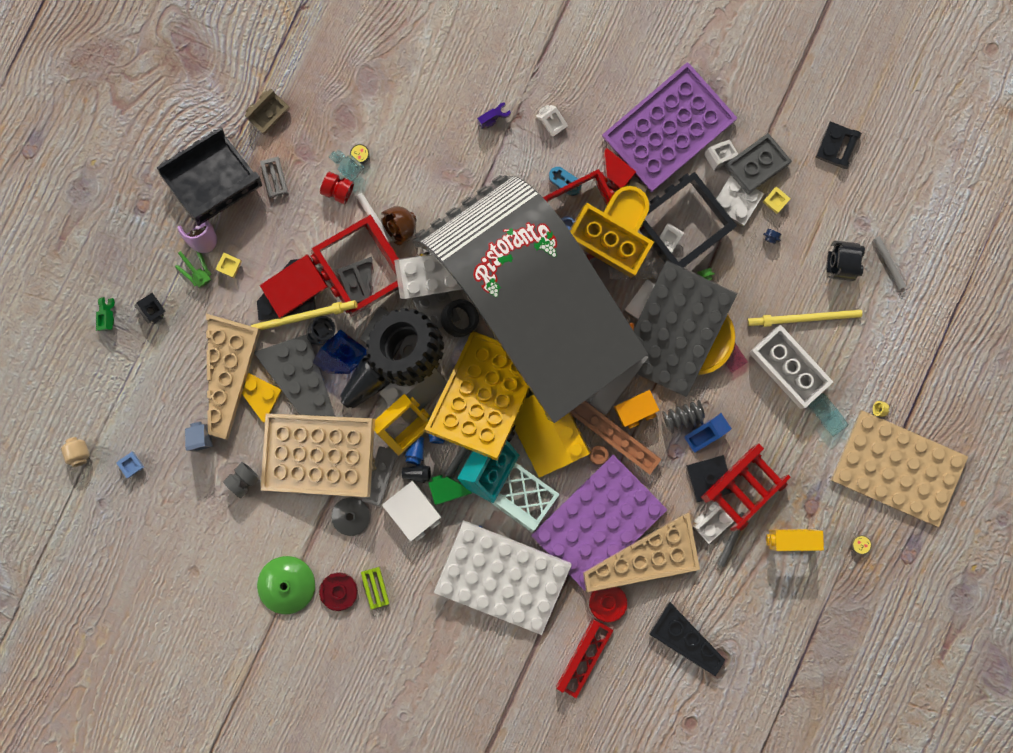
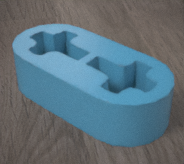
(567, 178)

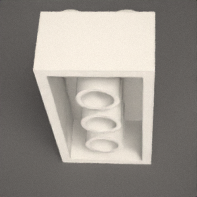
(423, 277)
(791, 367)

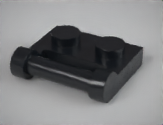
(832, 142)

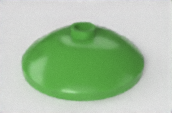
(298, 579)

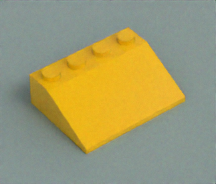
(548, 443)

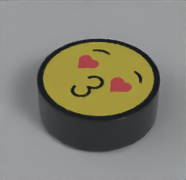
(361, 153)

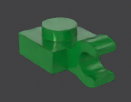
(104, 316)

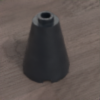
(362, 384)

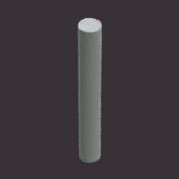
(889, 262)

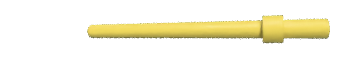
(336, 308)
(767, 320)

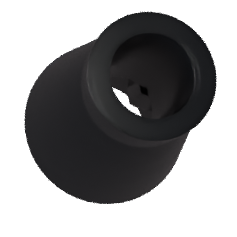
(417, 473)

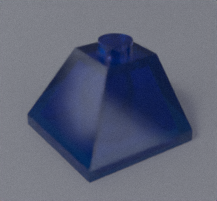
(339, 354)

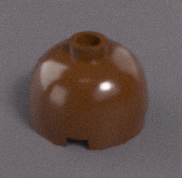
(399, 223)

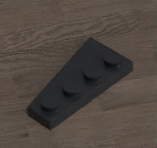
(686, 640)

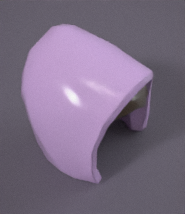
(201, 238)

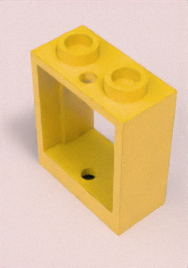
(408, 435)
(795, 540)

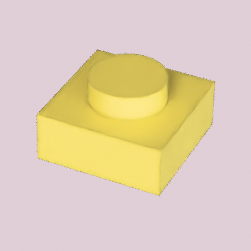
(776, 200)
(228, 265)

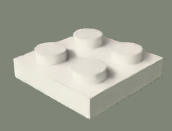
(737, 202)

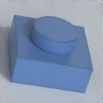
(130, 465)

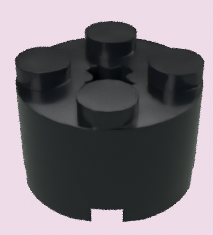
(845, 260)

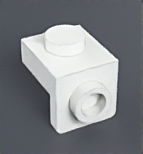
(671, 236)

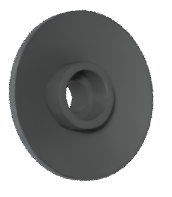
(360, 519)

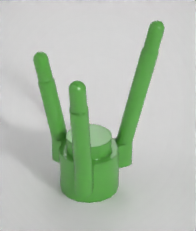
(200, 278)

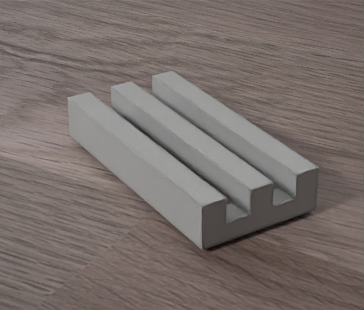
(278, 192)

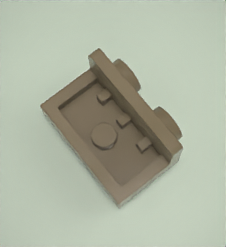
(266, 111)

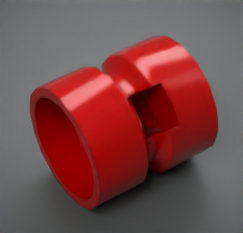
(335, 187)

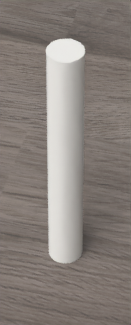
(368, 209)

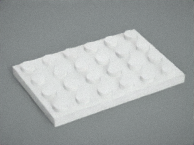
(502, 577)

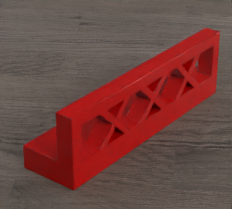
(578, 655)

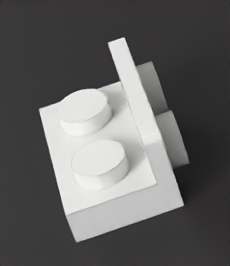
(712, 523)

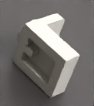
(552, 119)

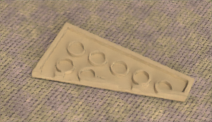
(228, 363)
(657, 555)

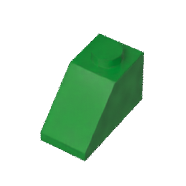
(446, 489)

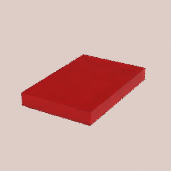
(293, 286)

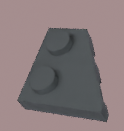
(357, 279)

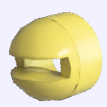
(880, 405)

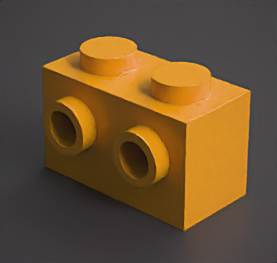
(637, 408)

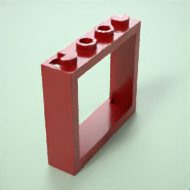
(600, 181)
(328, 274)

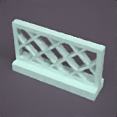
(515, 512)

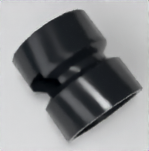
(320, 330)

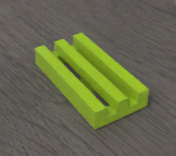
(368, 591)

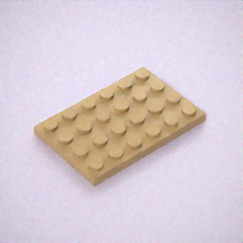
(318, 454)
(899, 468)

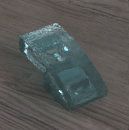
(828, 414)

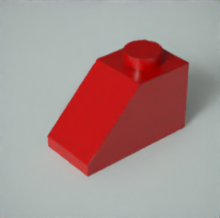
(616, 171)

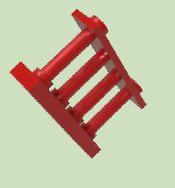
(727, 481)

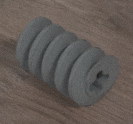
(684, 416)

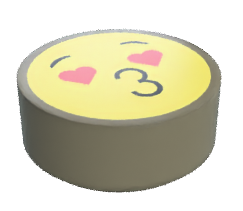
(861, 544)

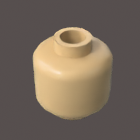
(75, 452)

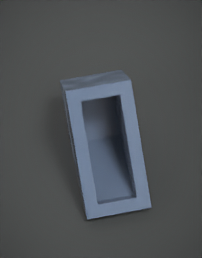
(197, 437)

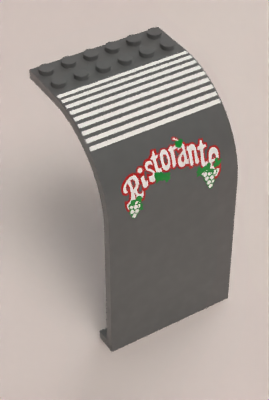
(535, 292)

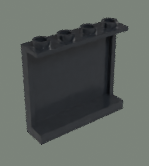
(209, 176)

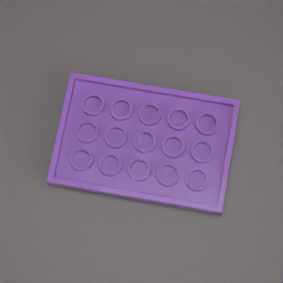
(669, 127)
(599, 519)

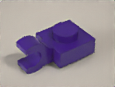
(490, 117)

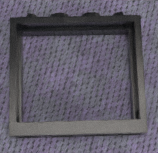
(711, 201)

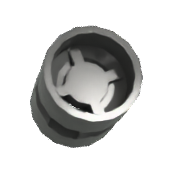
(241, 480)

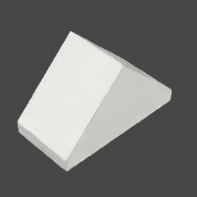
(720, 154)

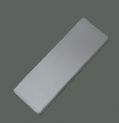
(380, 477)

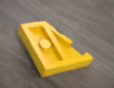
(260, 395)

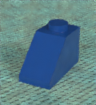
(707, 432)

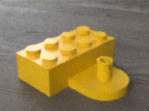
(614, 233)

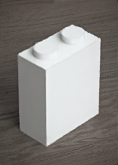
(412, 511)

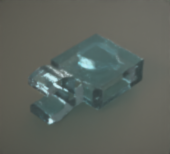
(349, 166)

